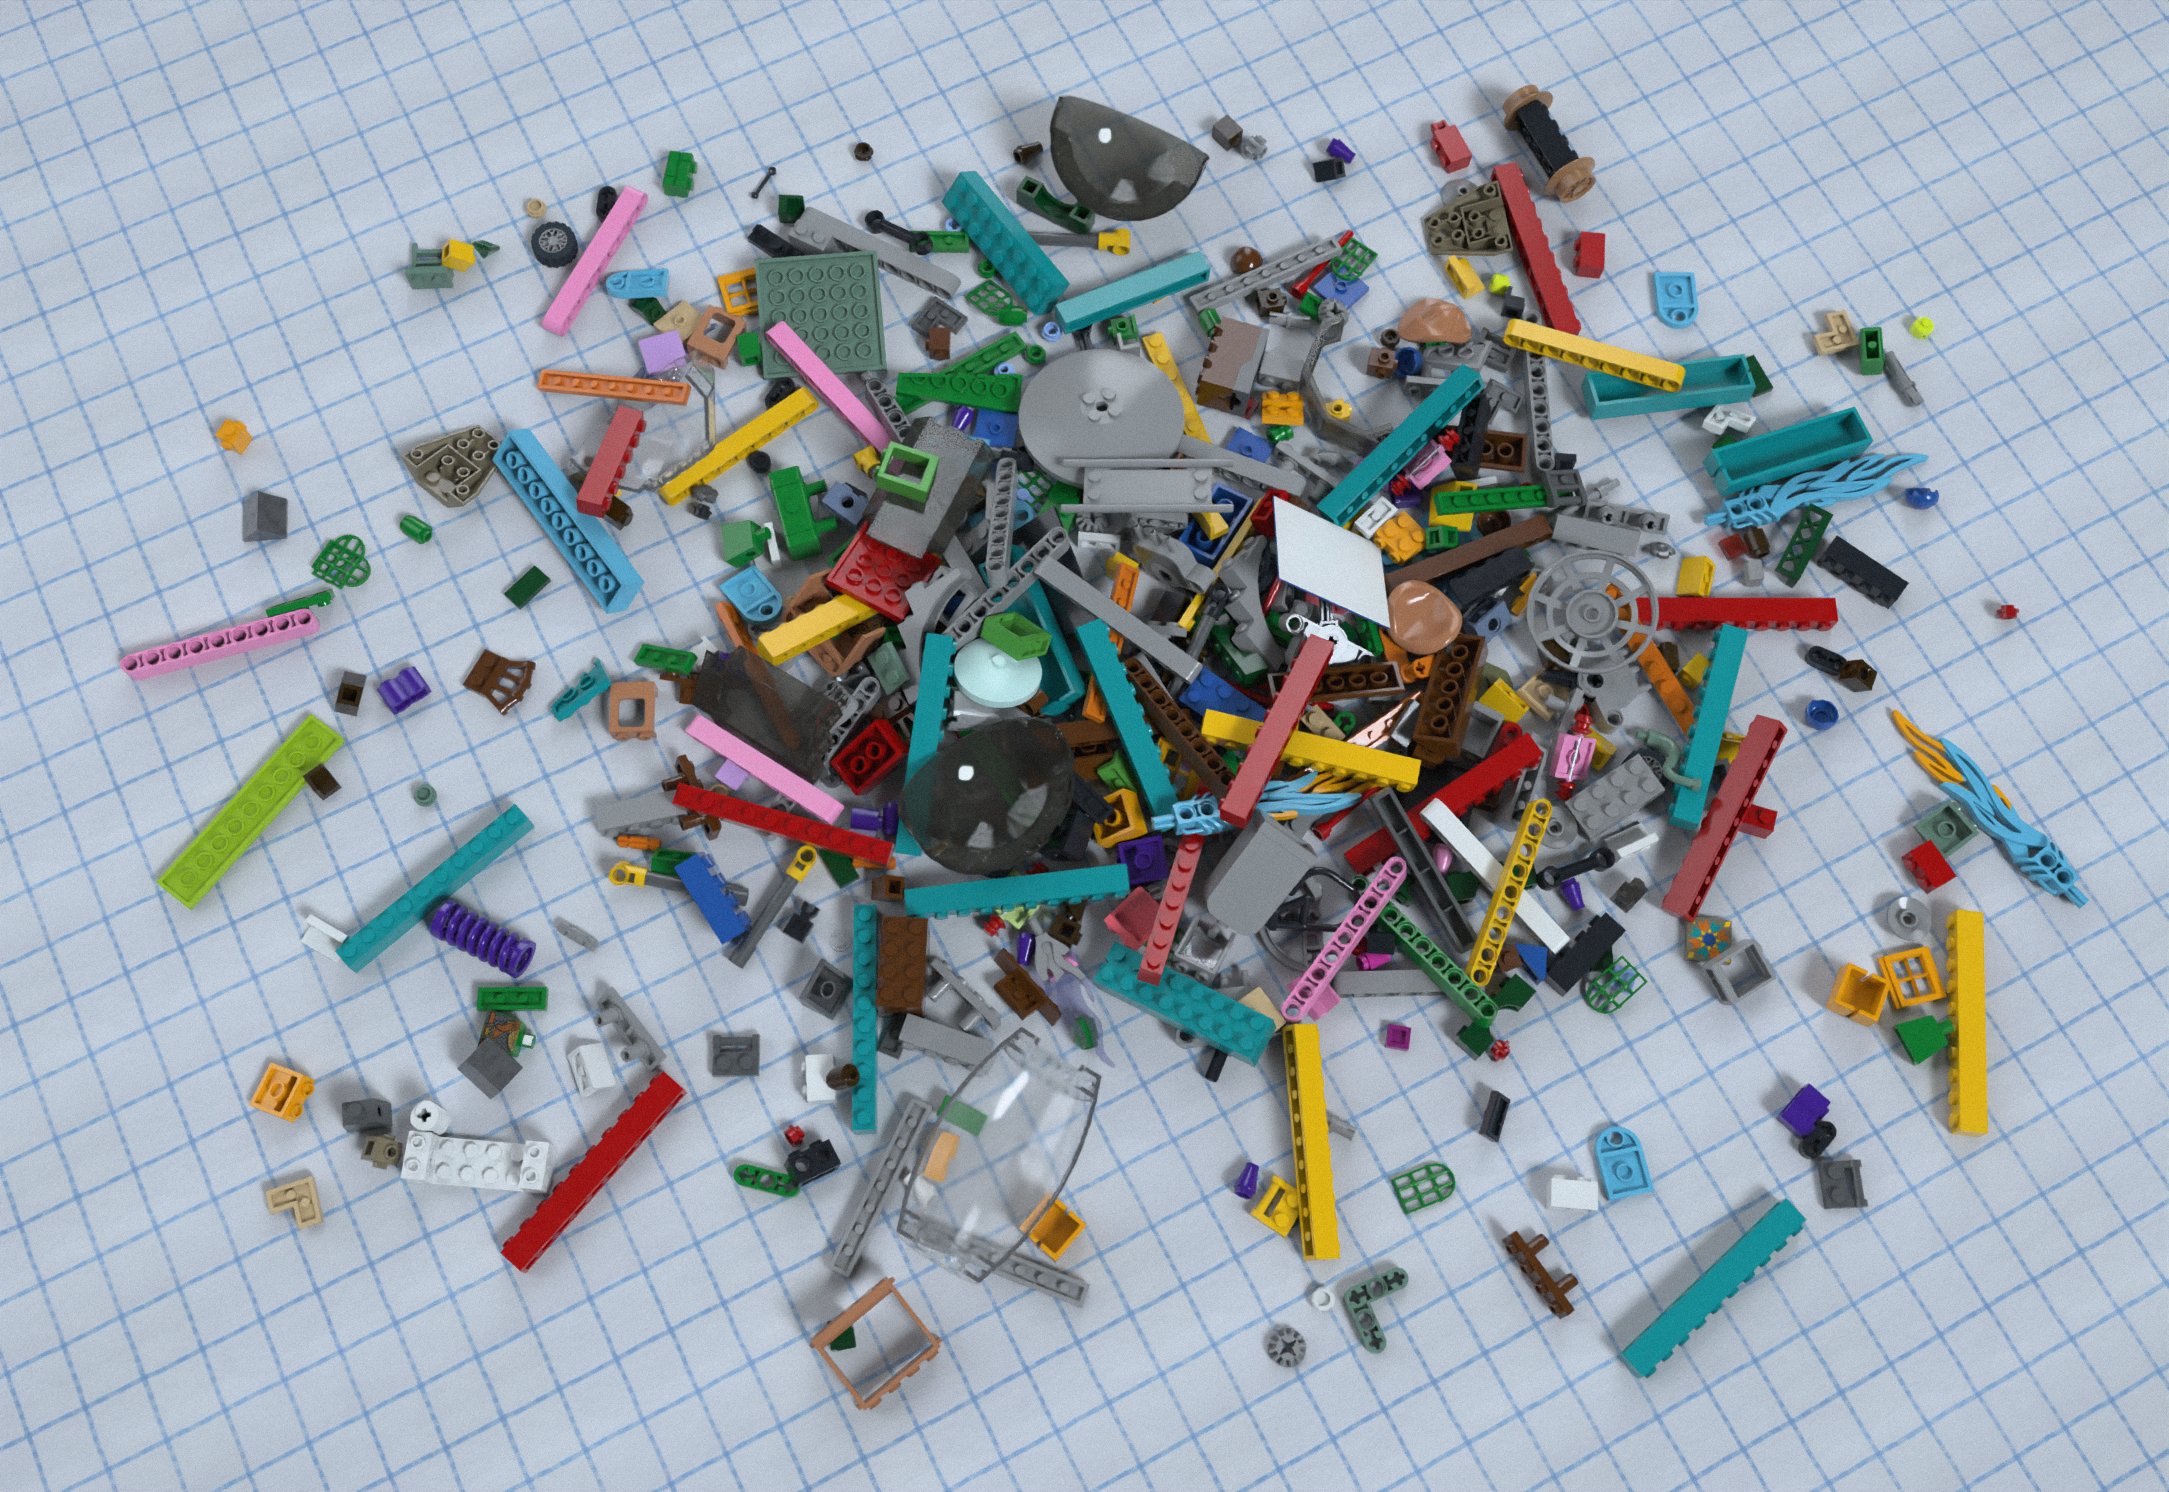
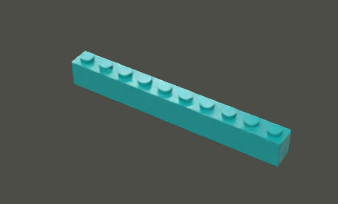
(1401, 446)
(928, 717)
(1127, 717)
(1708, 725)
(434, 889)
(1017, 892)
(865, 1019)
(1711, 1288)

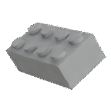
(1614, 797)

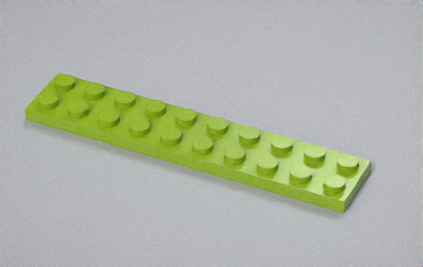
(249, 812)

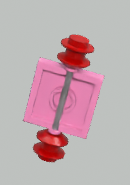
(1426, 463)
(1573, 757)

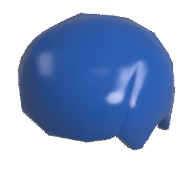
(1409, 362)
(1921, 498)
(1821, 715)

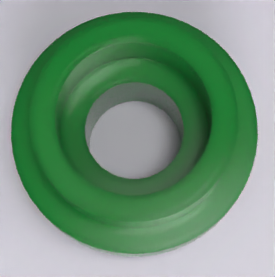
(986, 264)
(1035, 349)

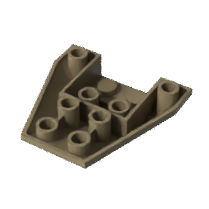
(1470, 225)
(454, 465)

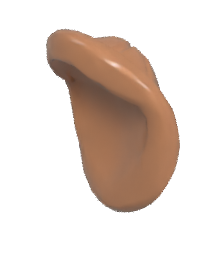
(1434, 322)
(1422, 617)

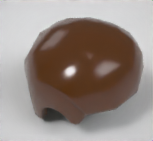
(1246, 260)
(1493, 521)

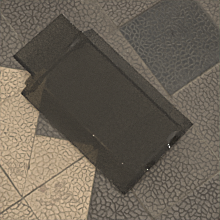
(929, 526)
(768, 710)

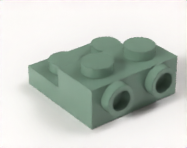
(1947, 828)

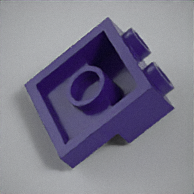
(1144, 861)

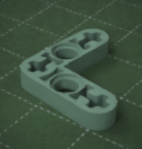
(1364, 1306)

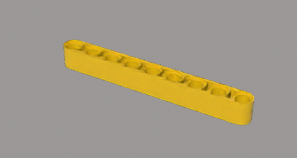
(1594, 355)
(741, 444)
(1516, 885)

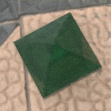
(485, 248)

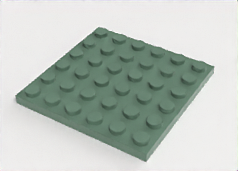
(829, 305)

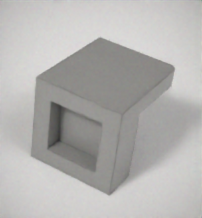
(1128, 346)

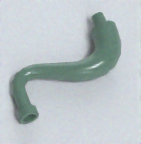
(1673, 753)

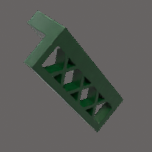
(1808, 544)

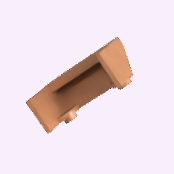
(833, 654)

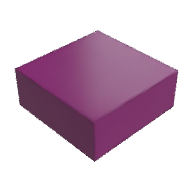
(1398, 1037)

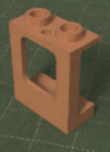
(712, 350)
(629, 691)

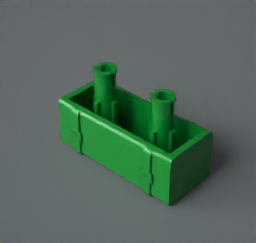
(795, 513)

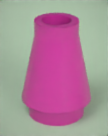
(1371, 961)

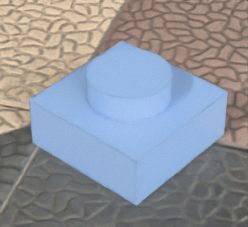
(1627, 975)

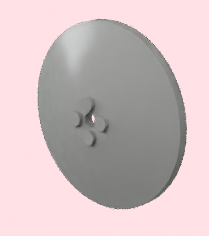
(1063, 420)

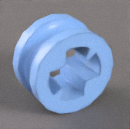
(952, 221)

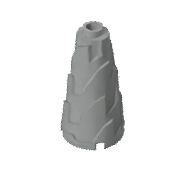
(966, 714)

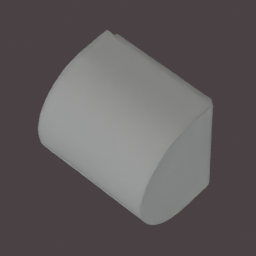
(1753, 573)

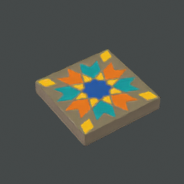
(1707, 939)

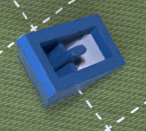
(1533, 961)

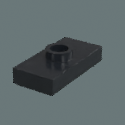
(1494, 1116)

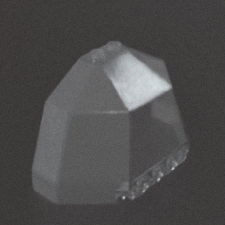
(673, 433)

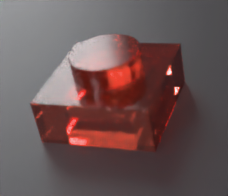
(1733, 546)

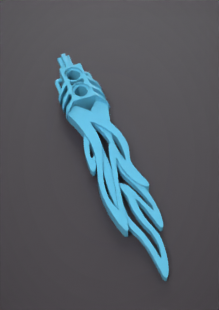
(1821, 492)

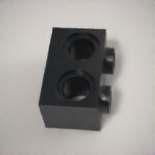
(815, 1168)

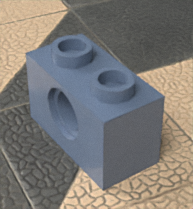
(833, 503)
(1487, 619)

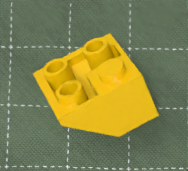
(1462, 521)

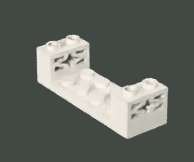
(479, 1163)

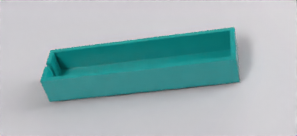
(1005, 242)
(1705, 384)
(1787, 451)
(1059, 672)
(1187, 1006)

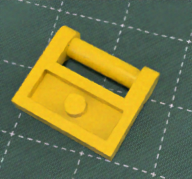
(1285, 1211)

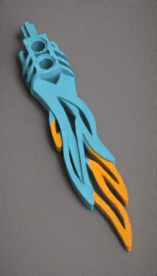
(1985, 800)
(1283, 803)

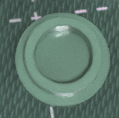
(425, 795)

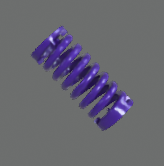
(484, 935)

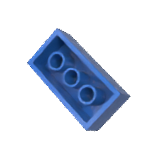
(1207, 551)
(1215, 694)
(713, 897)

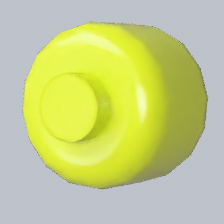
(1499, 284)
(1922, 328)

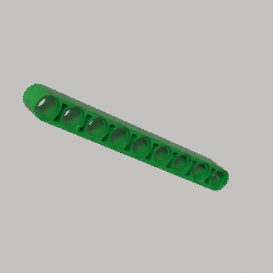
(1432, 956)

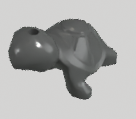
(857, 674)

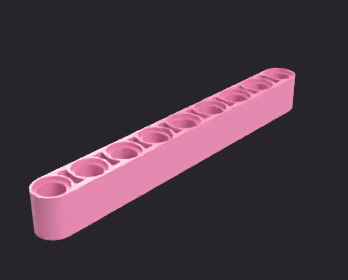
(594, 261)
(828, 386)
(211, 641)
(765, 769)
(1348, 930)

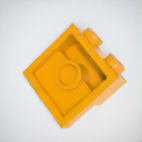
(1282, 408)
(1401, 538)
(282, 1092)

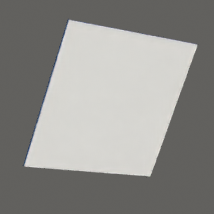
(1330, 562)

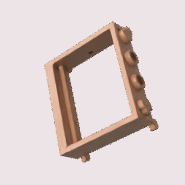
(854, 1313)

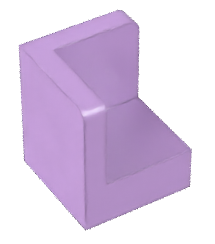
(732, 775)

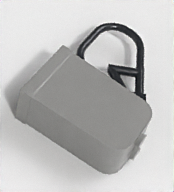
(1259, 874)

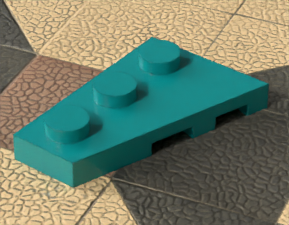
(588, 687)

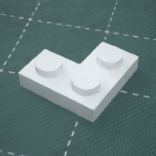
(1724, 416)

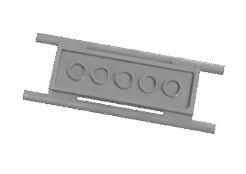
(1147, 490)

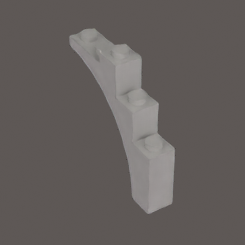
(927, 605)
(1244, 605)

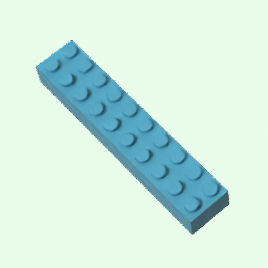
(575, 534)

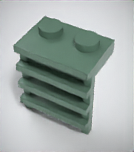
(428, 273)
(889, 668)

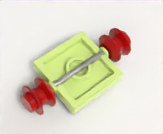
(1017, 917)

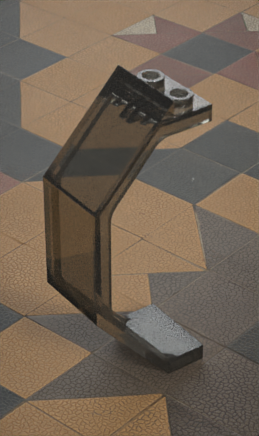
(1329, 427)

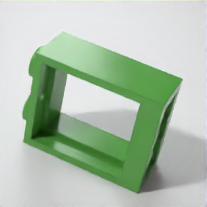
(902, 486)
(1016, 635)

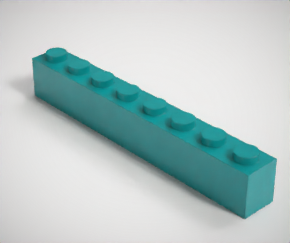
(1132, 292)

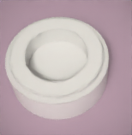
(1322, 1299)

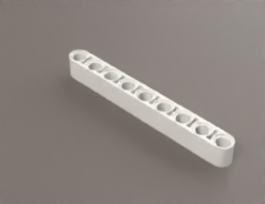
(1488, 871)

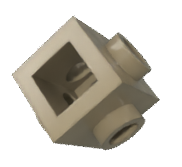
(382, 1151)

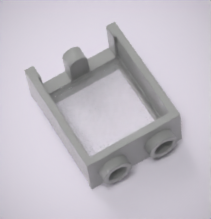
(1201, 952)

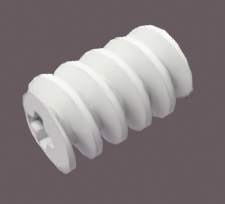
(430, 1118)

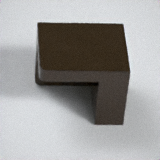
(322, 781)

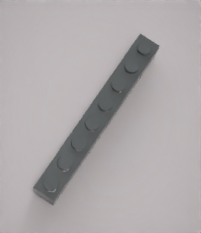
(1423, 869)

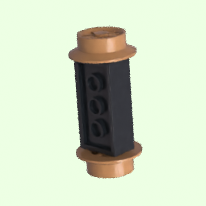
(1567, 173)

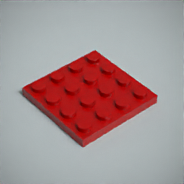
(880, 575)

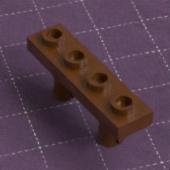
(687, 776)
(1530, 1266)

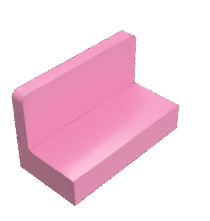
(1324, 1003)

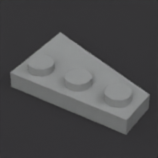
(1451, 357)

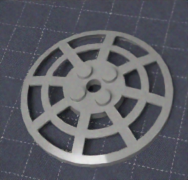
(1594, 600)

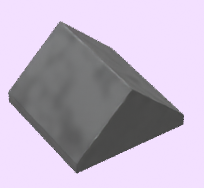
(265, 517)
(826, 989)
(490, 1068)

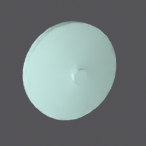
(995, 677)

